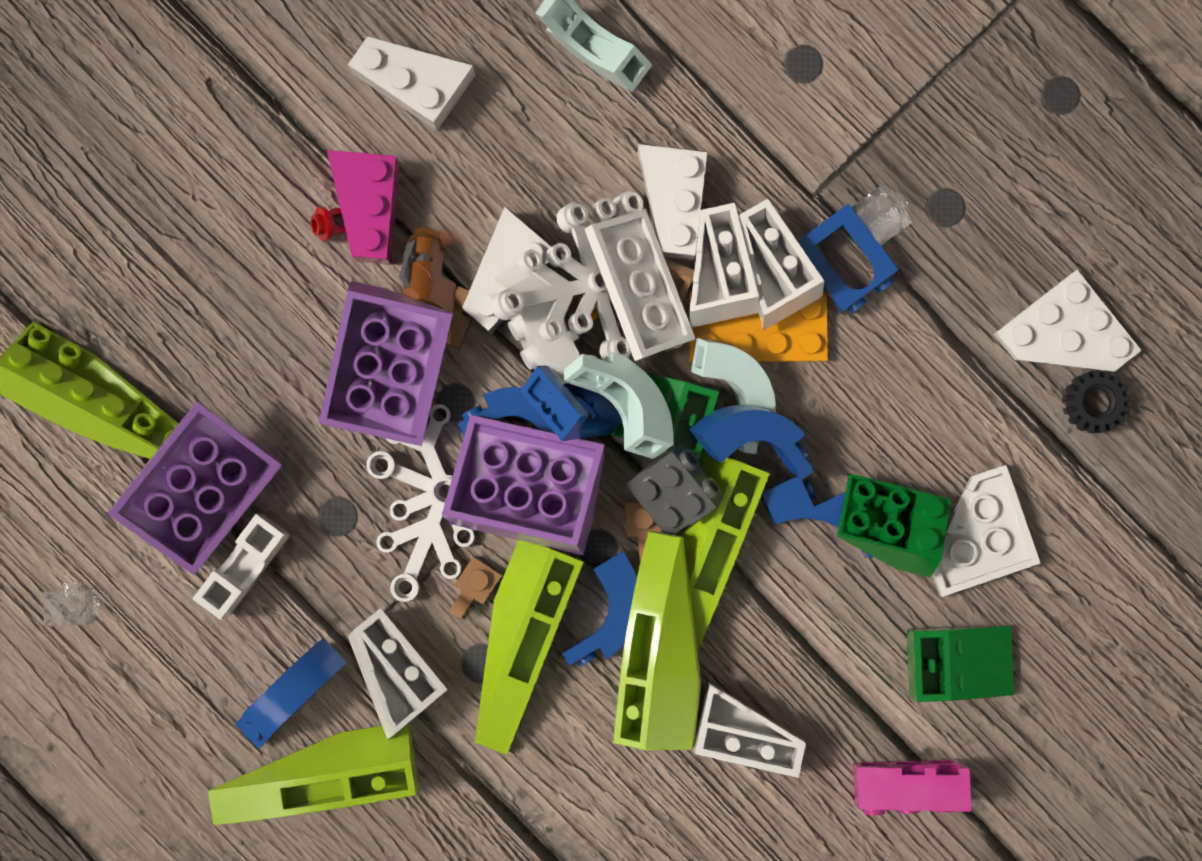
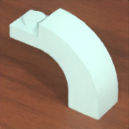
(592, 44)
(740, 371)
(633, 394)

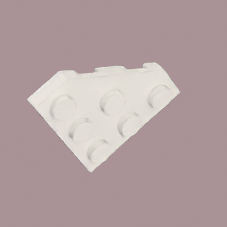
(1069, 330)
(985, 535)

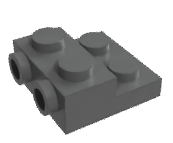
(675, 490)

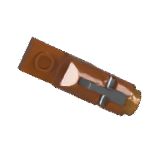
(423, 271)

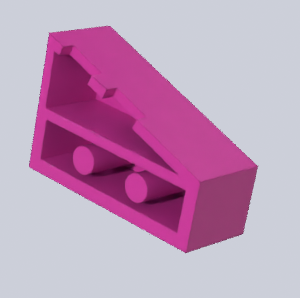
(367, 201)
(912, 786)

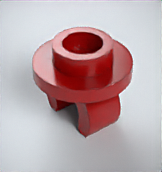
(323, 224)

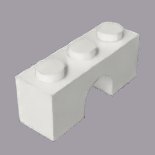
(236, 576)

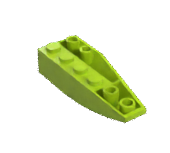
(80, 393)
(718, 536)
(520, 636)
(660, 654)
(328, 775)

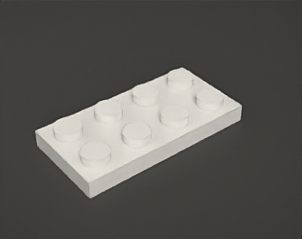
(639, 284)

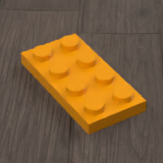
(793, 339)

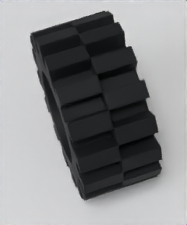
(1111, 387)

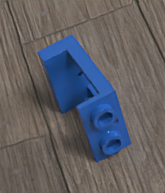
(882, 265)
(562, 407)

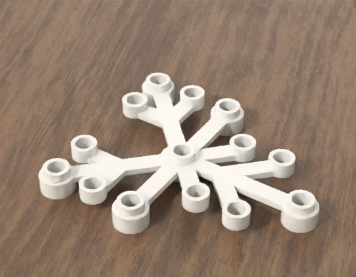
(561, 290)
(429, 529)

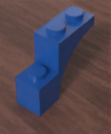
(793, 501)

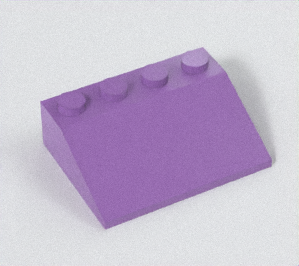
(385, 364)
(525, 485)
(195, 487)

